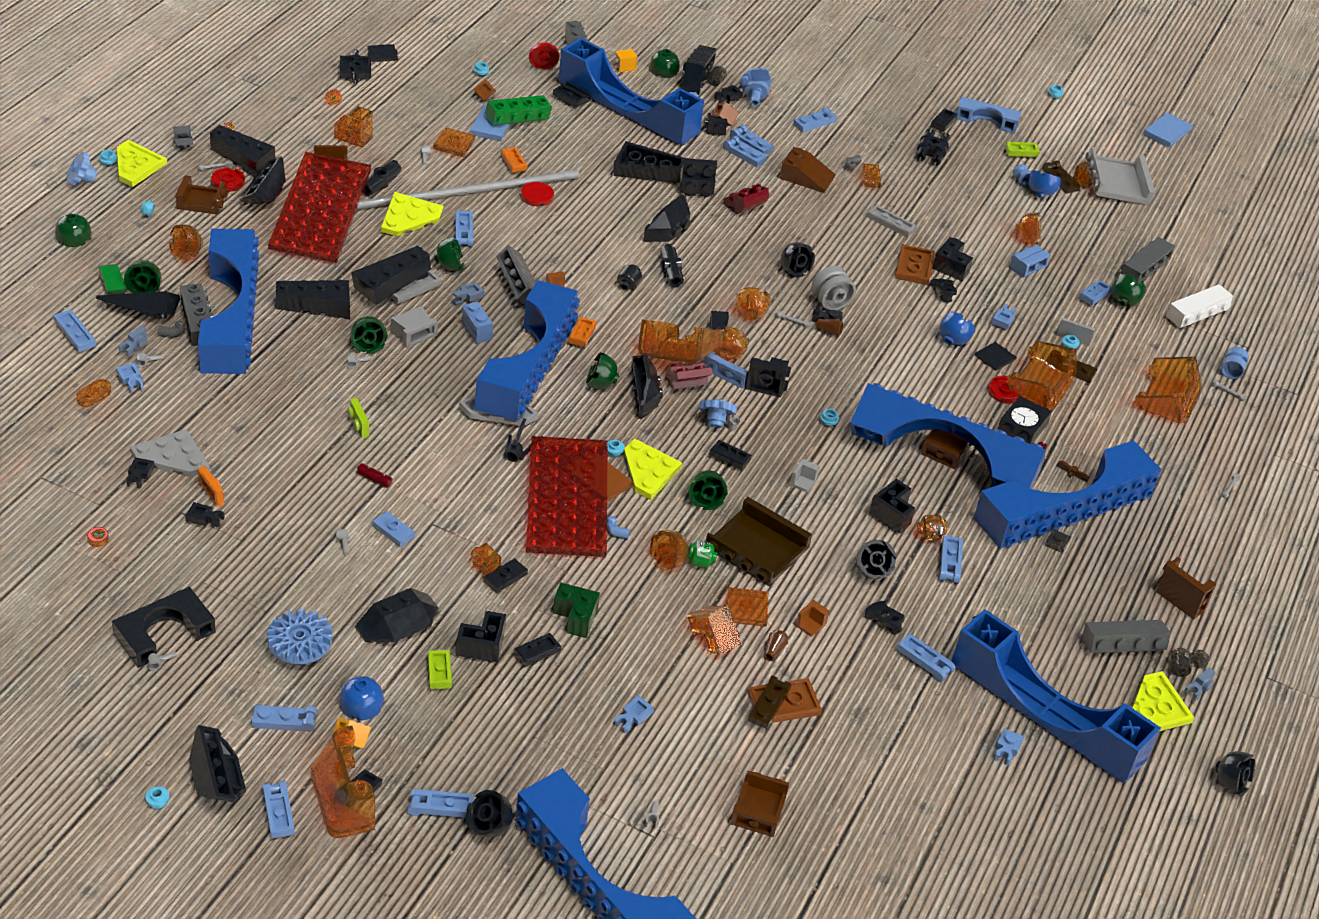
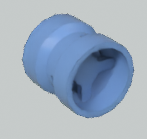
(1022, 173)

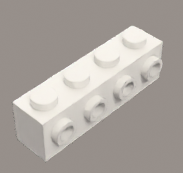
(1199, 306)

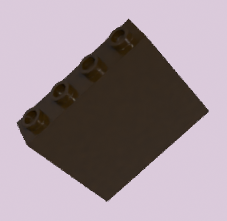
(760, 542)

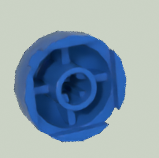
(1043, 183)
(955, 329)
(361, 698)

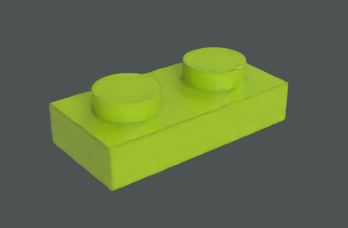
(1022, 149)
(359, 417)
(439, 669)

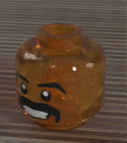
(932, 527)

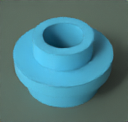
(481, 68)
(1056, 91)
(108, 157)
(147, 208)
(1070, 341)
(829, 417)
(615, 448)
(161, 800)

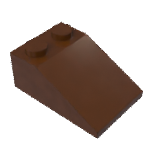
(806, 170)

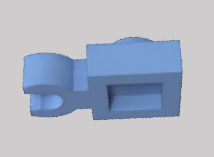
(1004, 317)
(130, 375)
(635, 711)
(1008, 745)

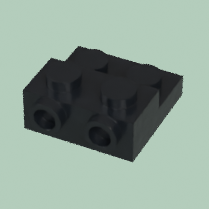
(698, 177)
(768, 376)

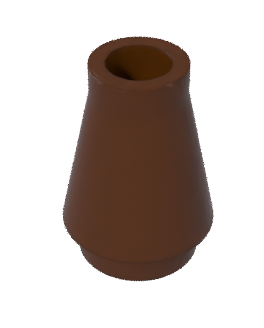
(831, 326)
(776, 643)

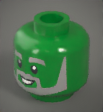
(701, 554)

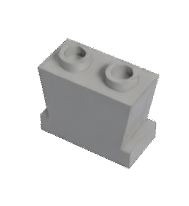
(414, 326)

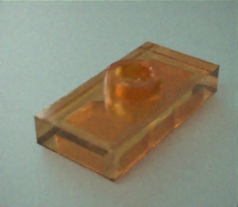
(871, 175)

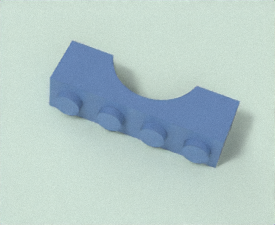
(1003, 117)

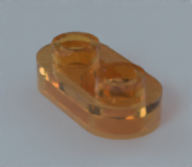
(93, 393)

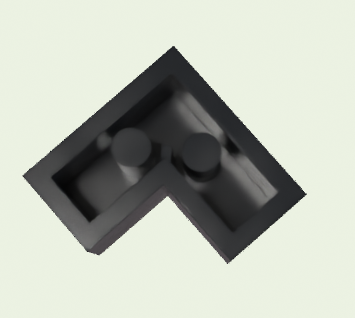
(952, 261)
(892, 506)
(482, 641)

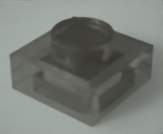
(1057, 541)

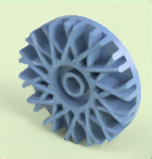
(299, 637)

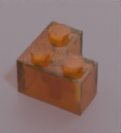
(356, 127)
(716, 626)

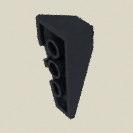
(153, 303)

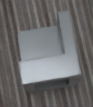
(804, 475)

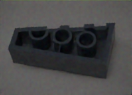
(697, 68)
(241, 149)
(648, 164)
(391, 274)
(314, 297)

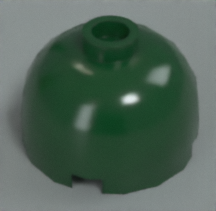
(664, 63)
(73, 230)
(449, 254)
(143, 277)
(1127, 290)
(368, 334)
(602, 373)
(707, 490)

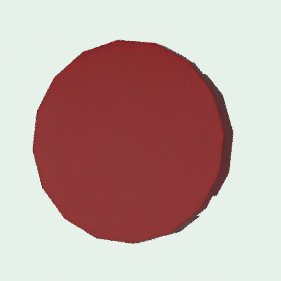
(544, 56)
(233, 179)
(537, 193)
(1000, 390)

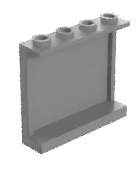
(1120, 178)

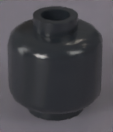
(629, 277)

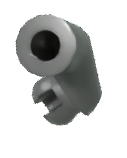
(852, 161)
(174, 331)

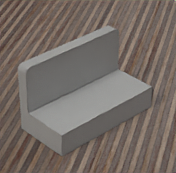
(1082, 332)

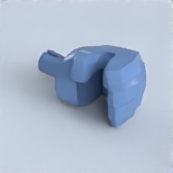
(756, 84)

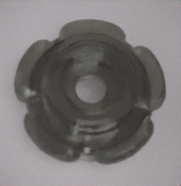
(1199, 659)

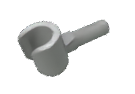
(426, 150)
(142, 359)
(353, 360)
(732, 423)
(342, 535)
(154, 660)
(653, 815)

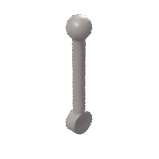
(228, 163)
(806, 324)
(1242, 397)
(1236, 477)

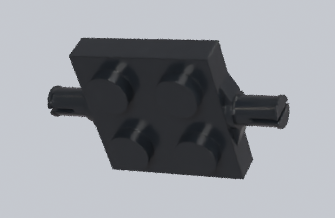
(355, 67)

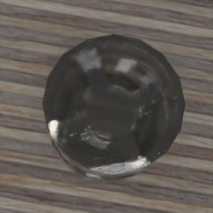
(716, 76)
(1180, 662)

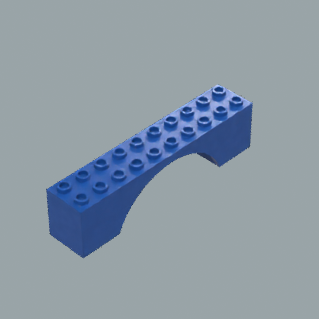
(673, 117)
(227, 336)
(509, 382)
(888, 415)
(1018, 513)
(1111, 738)
(554, 818)

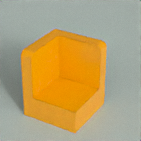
(627, 60)
(361, 731)

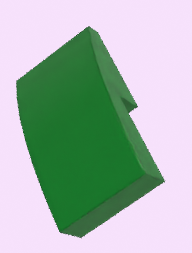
(112, 279)

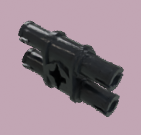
(933, 146)

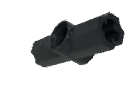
(381, 176)
(672, 265)

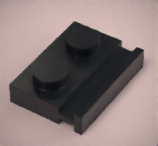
(571, 94)

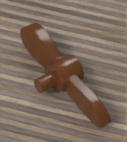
(1072, 470)

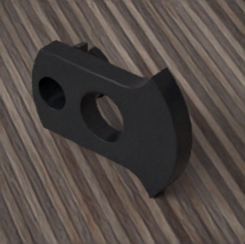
(945, 288)
(893, 621)

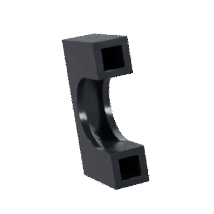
(180, 607)

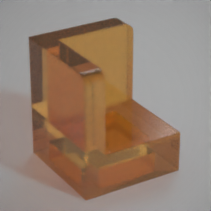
(1082, 176)

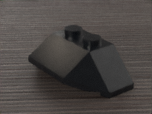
(266, 183)
(669, 221)
(645, 385)
(397, 616)
(215, 766)

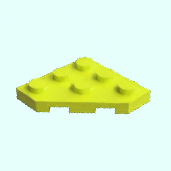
(137, 162)
(408, 214)
(649, 468)
(1161, 702)

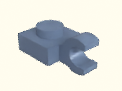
(469, 291)
(135, 341)
(1202, 682)

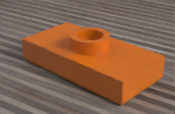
(514, 159)
(582, 332)
(211, 485)

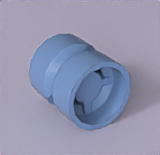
(1235, 363)

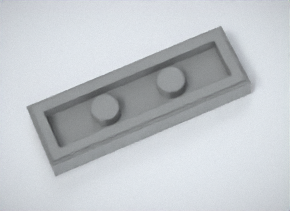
(891, 221)

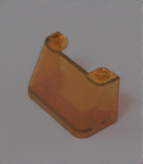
(662, 342)
(1046, 375)
(1172, 389)
(344, 804)

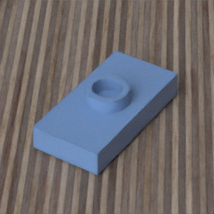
(1095, 292)
(393, 529)

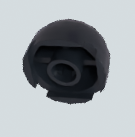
(797, 259)
(876, 559)
(1235, 771)
(489, 814)

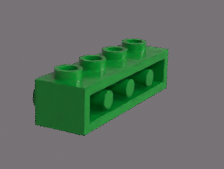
(518, 110)

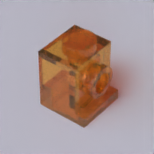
(485, 559)

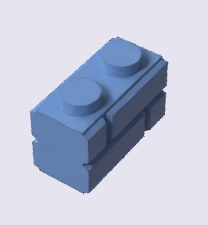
(1029, 260)
(477, 322)

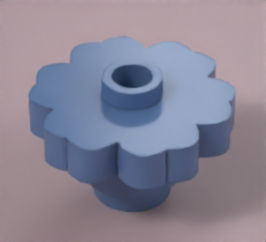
(81, 170)
(717, 411)

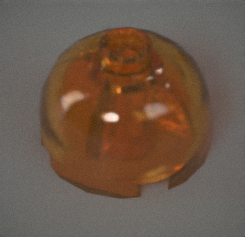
(1029, 228)
(185, 242)
(752, 303)
(734, 344)
(669, 549)

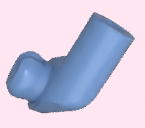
(615, 530)

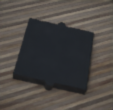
(382, 53)
(995, 356)

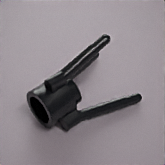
(514, 450)

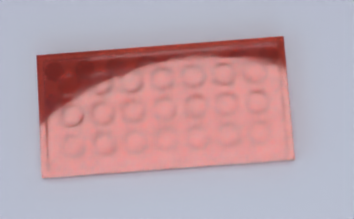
(320, 207)
(567, 497)

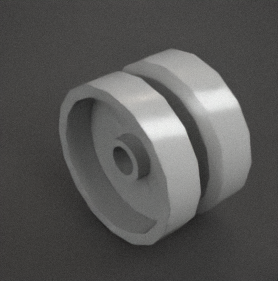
(833, 288)

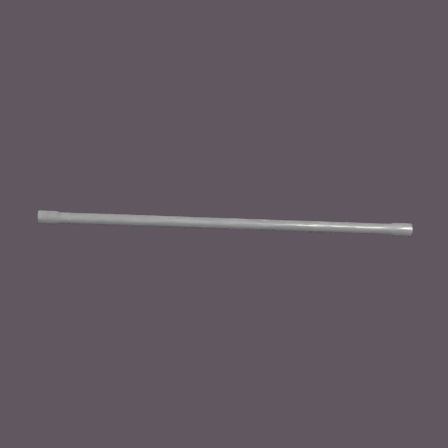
(564, 175)

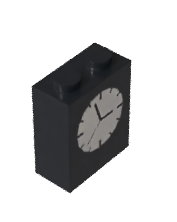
(1025, 420)

